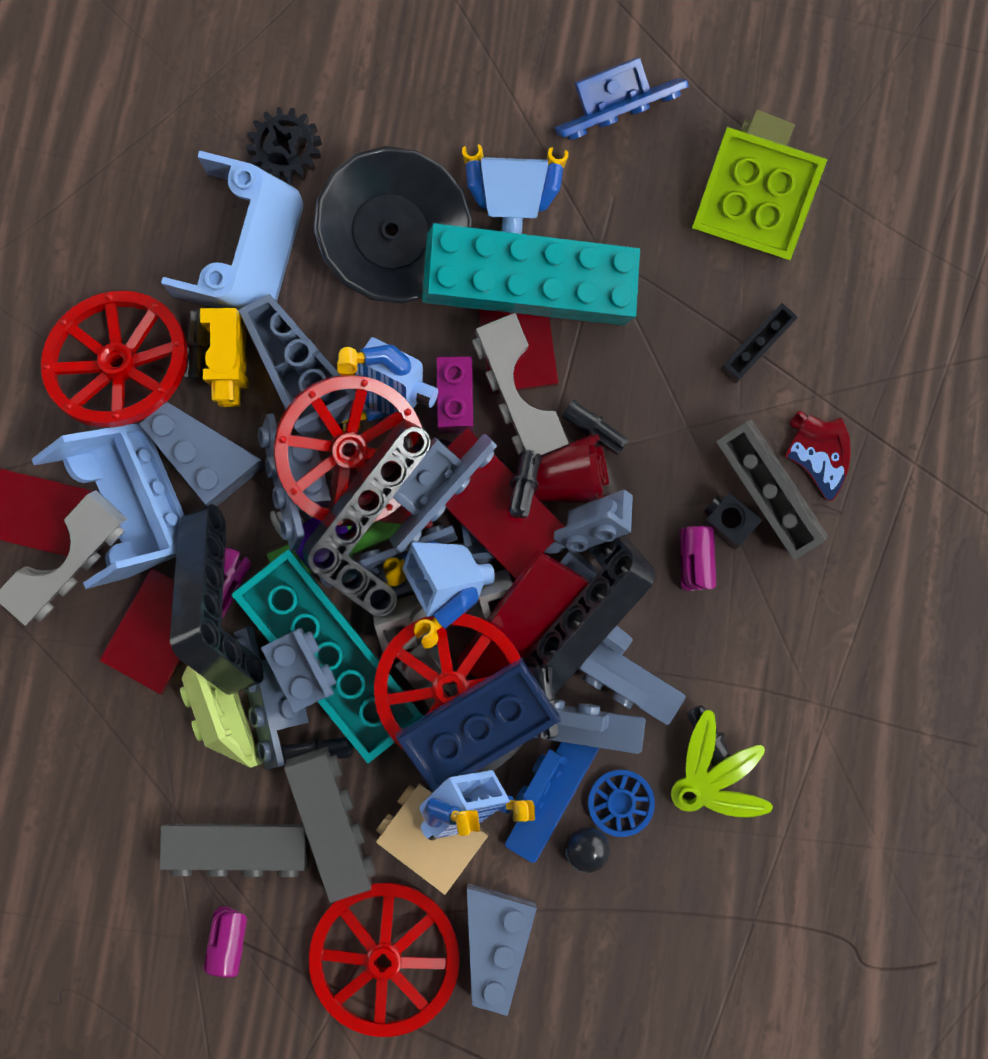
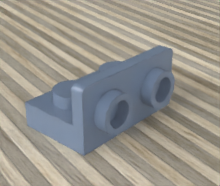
(597, 522)
(298, 669)

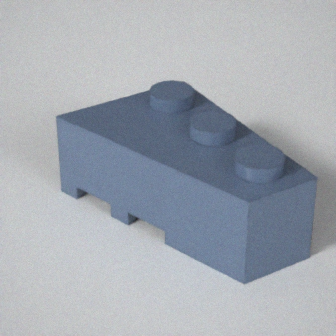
(201, 455)
(497, 945)

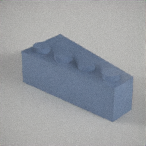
(294, 363)

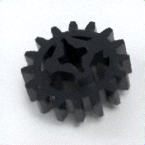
(294, 137)

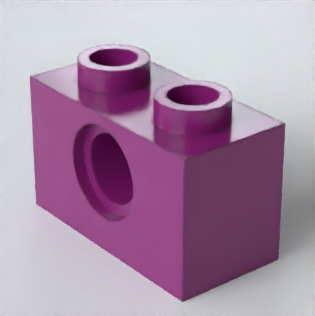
(455, 394)

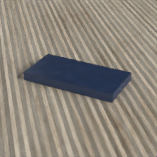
(479, 725)

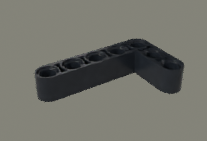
(362, 518)
(198, 602)
(595, 611)

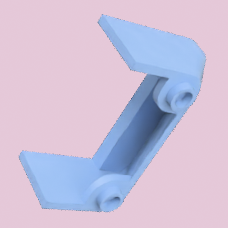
(263, 242)
(135, 483)

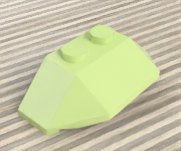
(219, 719)

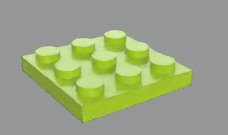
(759, 193)

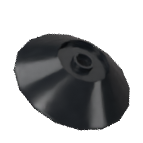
(377, 192)

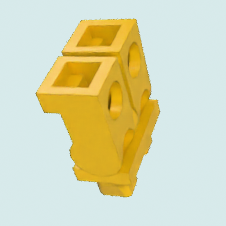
(225, 355)

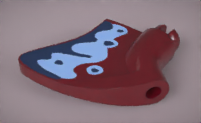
(822, 451)

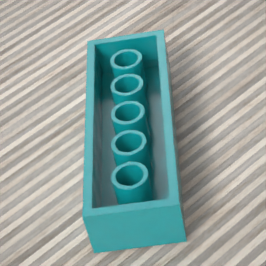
(530, 274)
(289, 598)

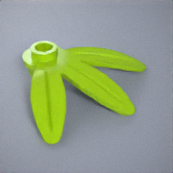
(727, 772)

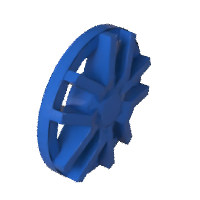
(621, 803)

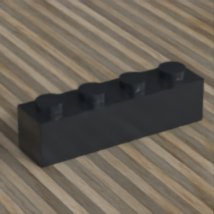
(759, 343)

